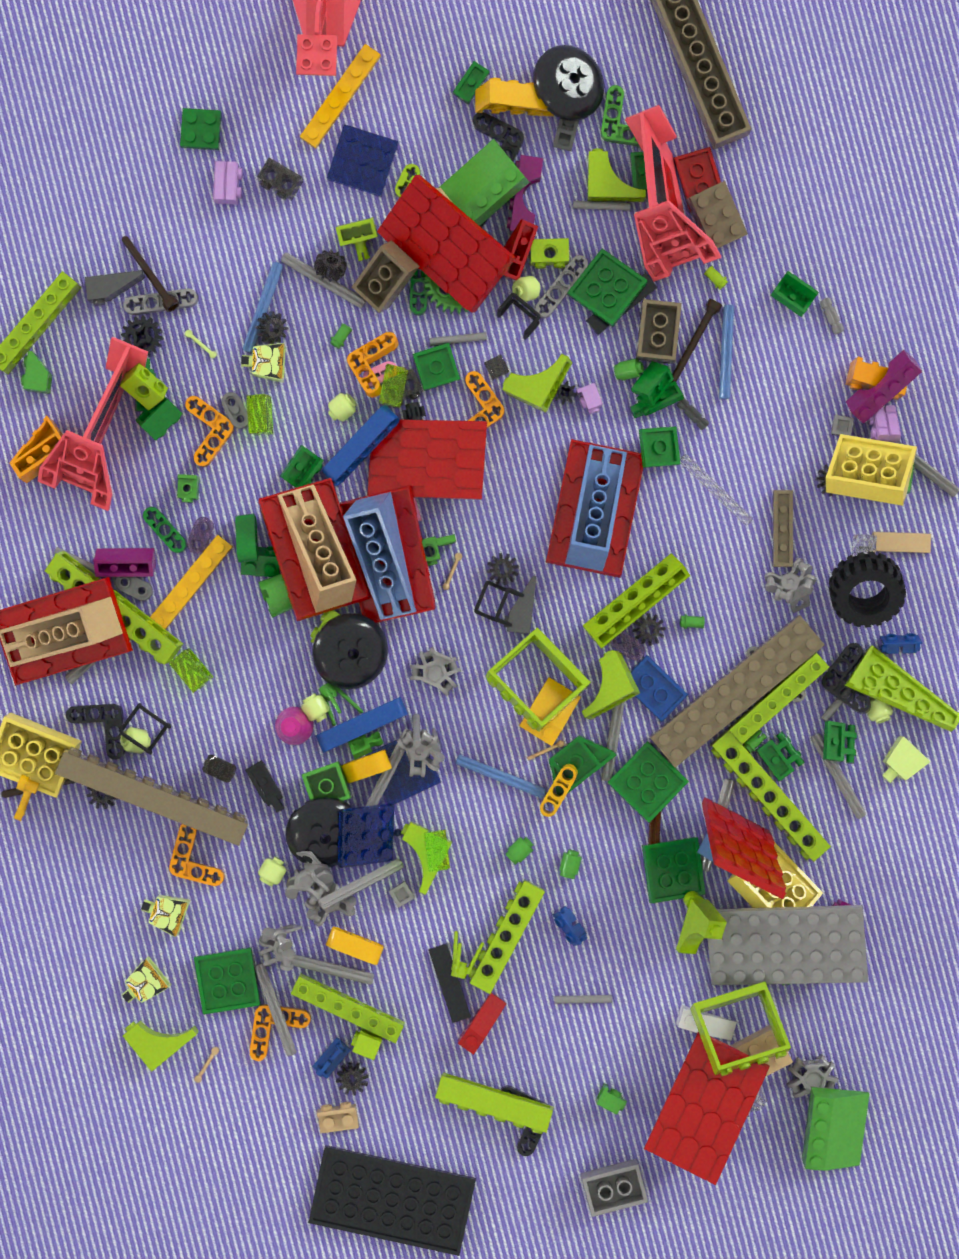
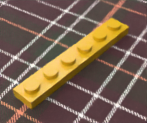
(340, 96)
(191, 582)

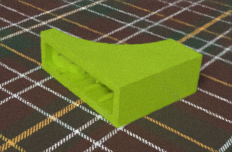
(605, 185)
(540, 388)
(616, 685)
(415, 838)
(700, 922)
(155, 1046)

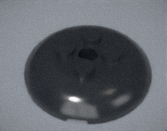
(559, 94)
(335, 641)
(309, 823)

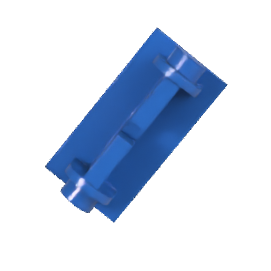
(909, 642)
(574, 934)
(331, 1058)

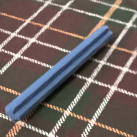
(263, 305)
(726, 352)
(501, 776)

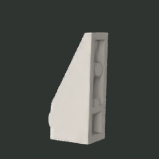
(716, 1025)

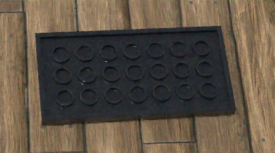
(392, 1200)

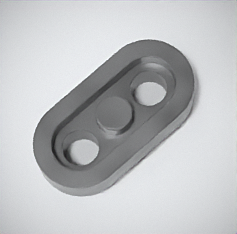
(236, 410)
(133, 587)

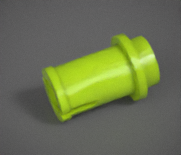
(716, 277)

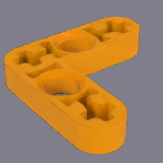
(366, 359)
(486, 405)
(215, 424)
(188, 865)
(258, 1017)

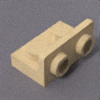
(338, 1117)

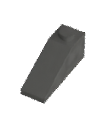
(109, 286)
(521, 612)

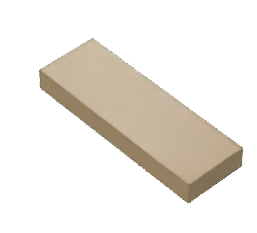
(903, 542)

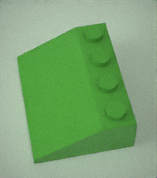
(484, 183)
(834, 1128)

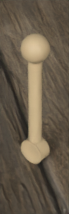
(458, 556)
(560, 744)
(215, 1050)

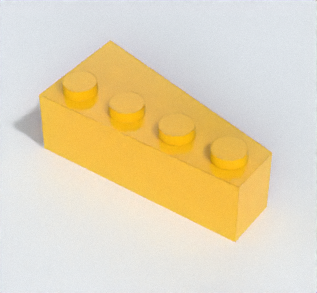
(509, 96)

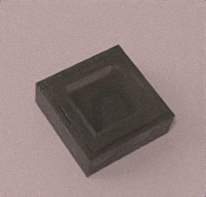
(496, 367)

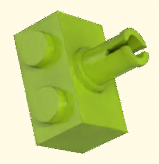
(357, 233)

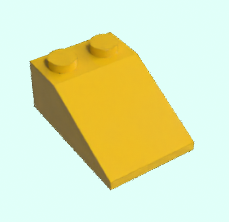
(545, 702)

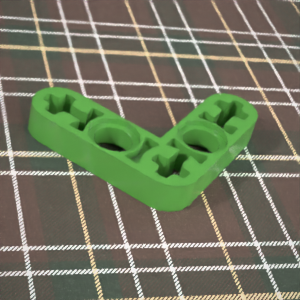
(619, 128)

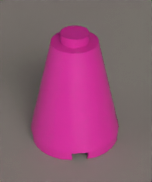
(293, 726)

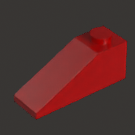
(519, 245)
(481, 1023)

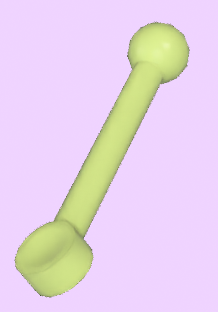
(189, 334)

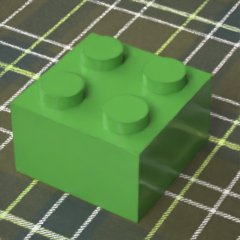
(327, 782)

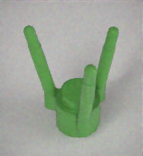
(329, 693)

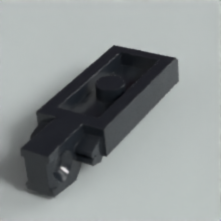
(265, 785)

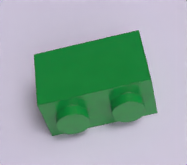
(159, 418)

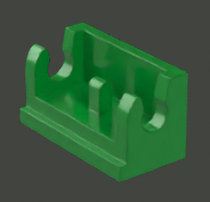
(652, 383)

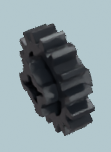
(145, 330)

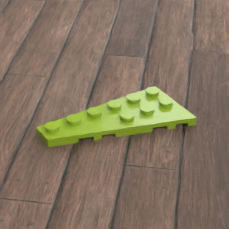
(890, 684)

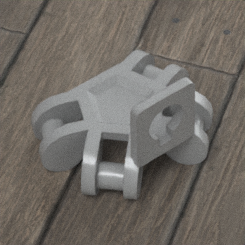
(792, 586)
(435, 671)
(429, 745)
(307, 877)
(313, 905)
(276, 941)
(812, 1077)

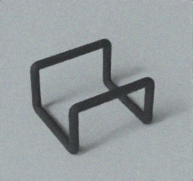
(505, 305)
(507, 591)
(147, 750)

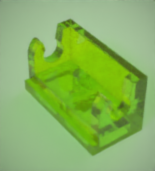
(393, 386)
(259, 414)
(191, 670)
(437, 850)

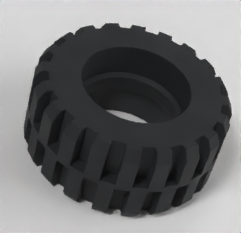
(873, 609)

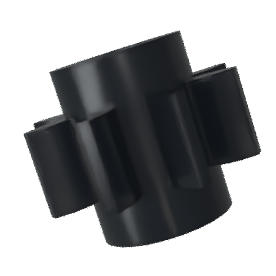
(563, 398)
(413, 411)

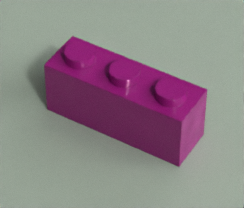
(124, 562)

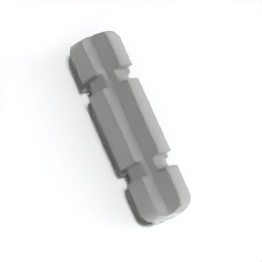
(832, 316)

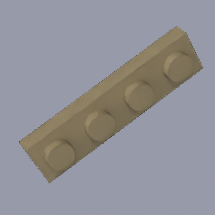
(782, 528)

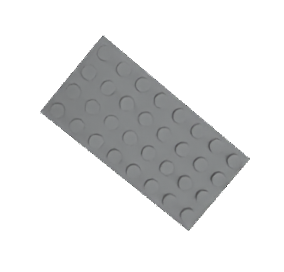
(790, 946)

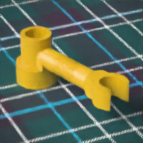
(28, 787)

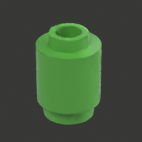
(628, 369)
(519, 850)
(570, 864)

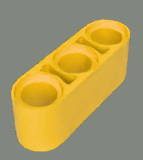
(366, 766)
(554, 798)
(354, 945)

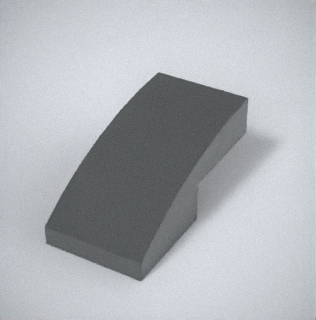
(565, 134)

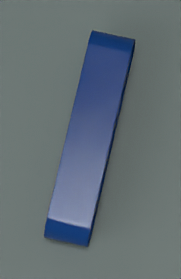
(360, 445)
(361, 724)

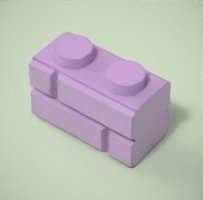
(226, 182)
(885, 425)

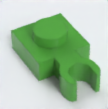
(362, 745)

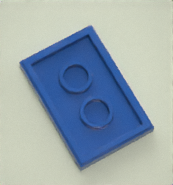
(657, 689)

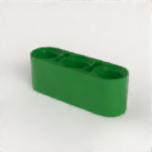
(246, 538)

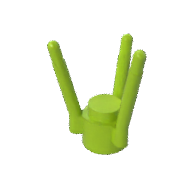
(459, 968)

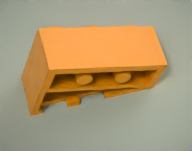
(867, 375)
(33, 454)

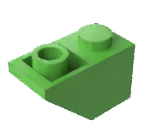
(36, 376)

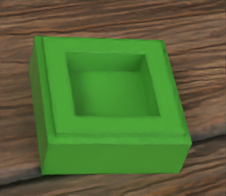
(446, 540)

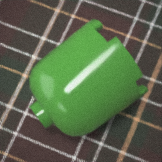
(275, 594)

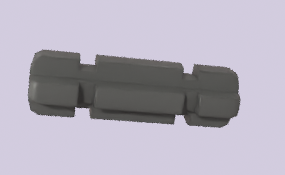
(693, 414)

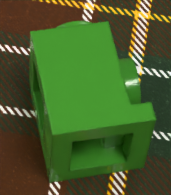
(193, 482)
(610, 1099)

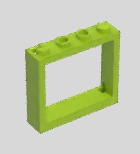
(560, 662)
(732, 997)

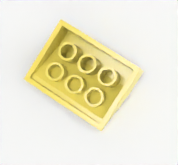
(870, 469)
(33, 751)
(799, 888)

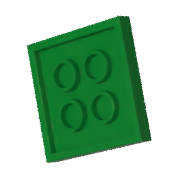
(607, 287)
(648, 782)
(673, 869)
(227, 980)

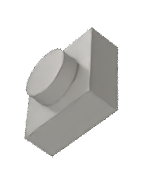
(842, 425)
(401, 894)

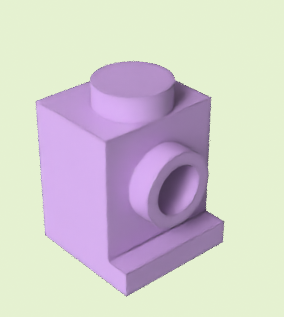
(590, 398)

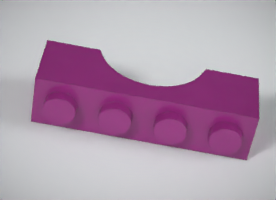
(532, 170)
(900, 373)

